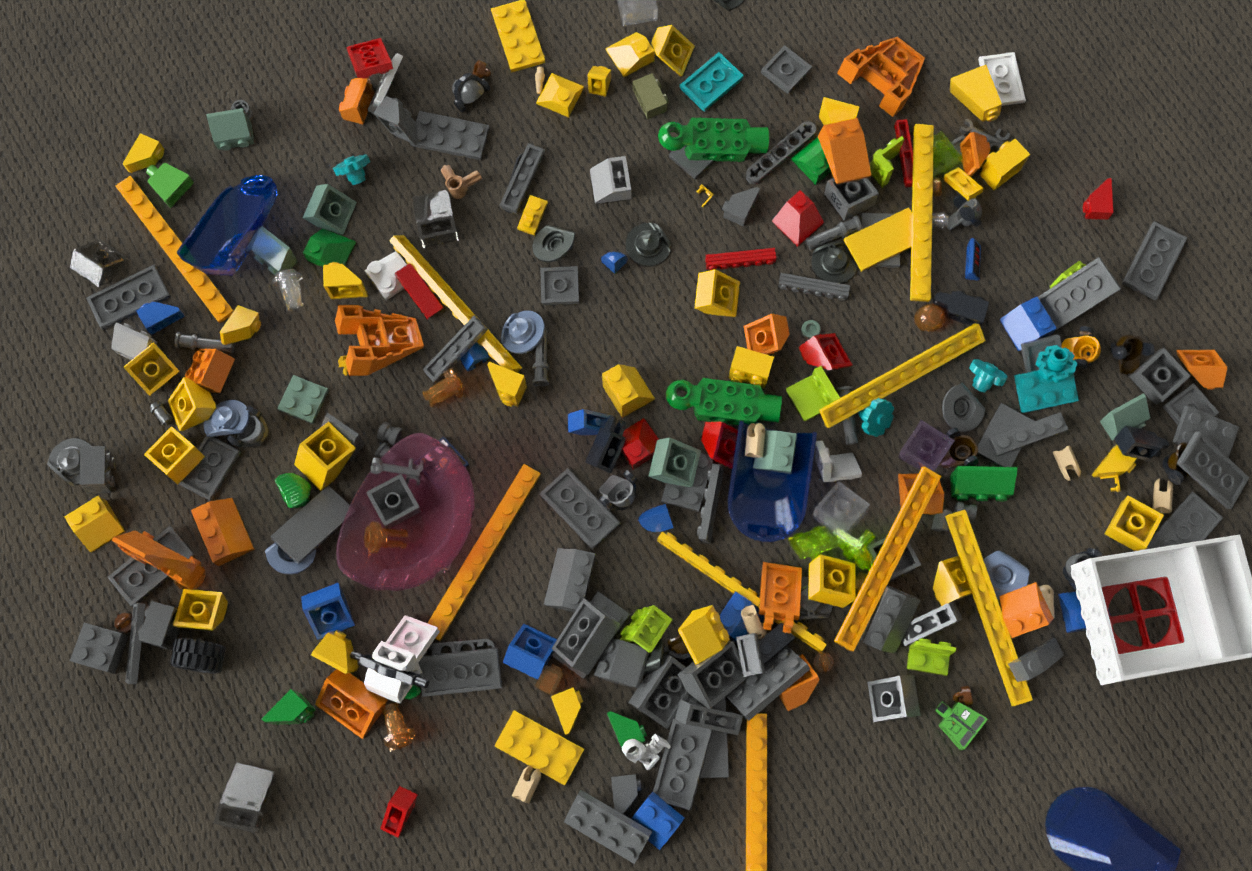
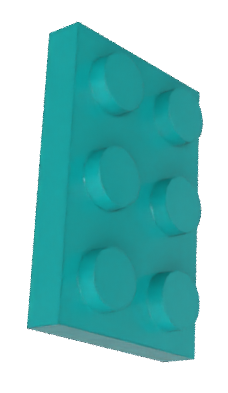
(711, 81)
(1038, 393)

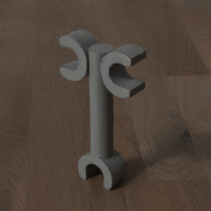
(996, 142)
(411, 472)

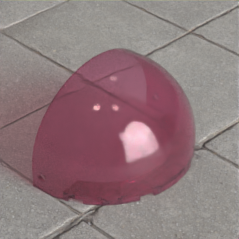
(433, 534)

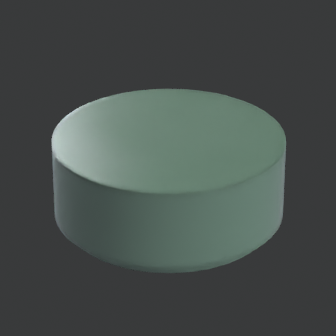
(810, 329)

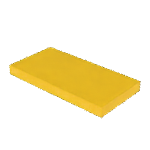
(881, 240)

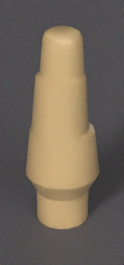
(539, 78)

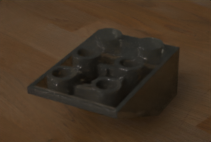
(435, 218)
(245, 798)

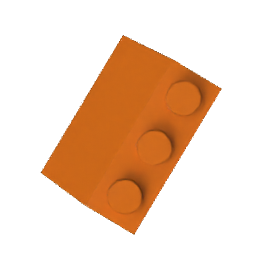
(222, 530)
(350, 702)

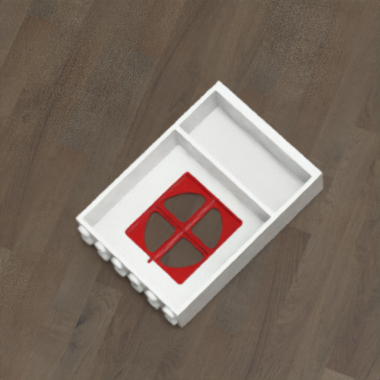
(1204, 596)

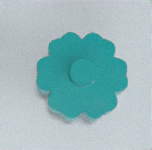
(353, 168)
(1056, 363)
(986, 375)
(877, 417)

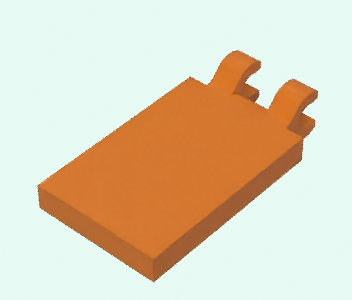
(780, 595)

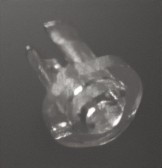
(289, 287)

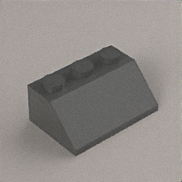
(569, 579)
(890, 620)
(585, 636)
(714, 676)
(661, 692)

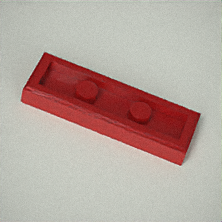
(418, 291)

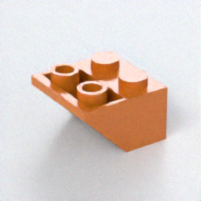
(210, 369)

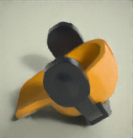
(1085, 348)

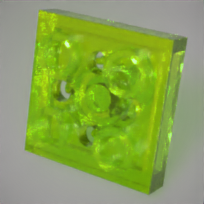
(945, 153)
(812, 542)
(854, 548)

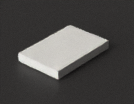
(1005, 77)
(384, 84)

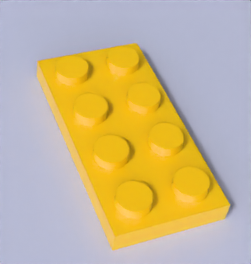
(518, 35)
(539, 747)

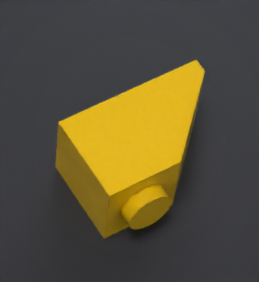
(599, 80)
(143, 154)
(240, 325)
(1115, 464)
(568, 708)

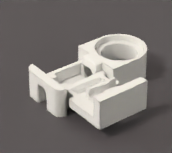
(644, 753)

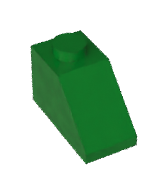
(626, 728)

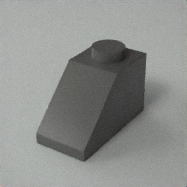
(740, 205)
(624, 791)

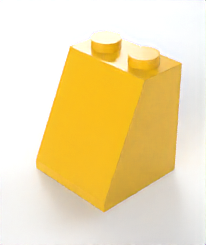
(977, 93)
(626, 389)
(323, 455)

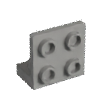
(835, 466)

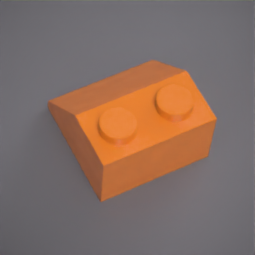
(357, 100)
(935, 504)
(1025, 610)

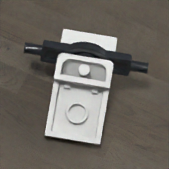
(395, 662)

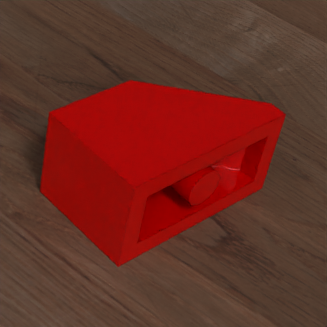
(1100, 202)
(398, 811)

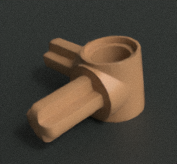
(455, 180)

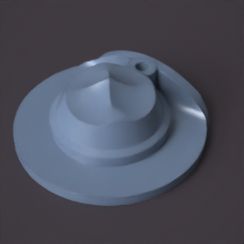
(522, 332)
(227, 419)
(283, 563)
(1005, 573)

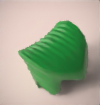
(293, 489)

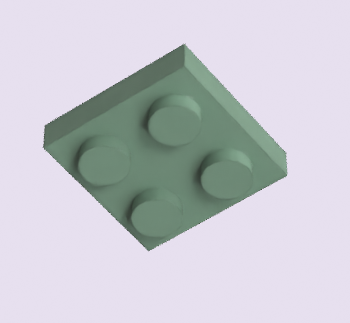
(303, 399)

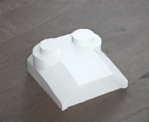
(383, 276)

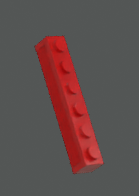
(906, 151)
(740, 258)

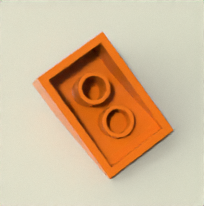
(845, 150)

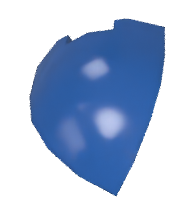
(614, 260)
(473, 356)
(656, 519)

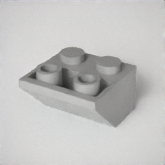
(611, 180)
(129, 342)

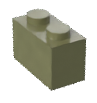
(650, 96)

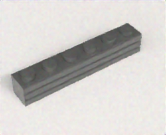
(813, 286)

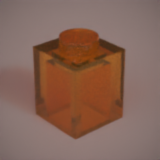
(550, 679)

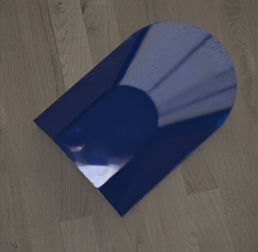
(229, 227)
(765, 502)
(1100, 834)

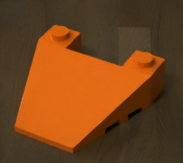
(888, 67)
(380, 336)
(146, 550)

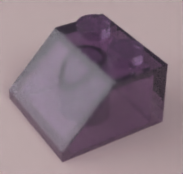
(925, 447)

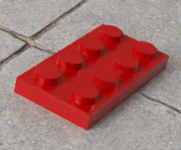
(369, 58)

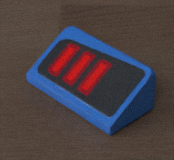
(973, 256)

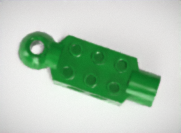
(715, 139)
(725, 401)

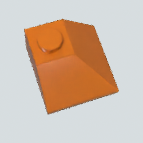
(974, 152)
(767, 334)
(1205, 367)
(800, 690)

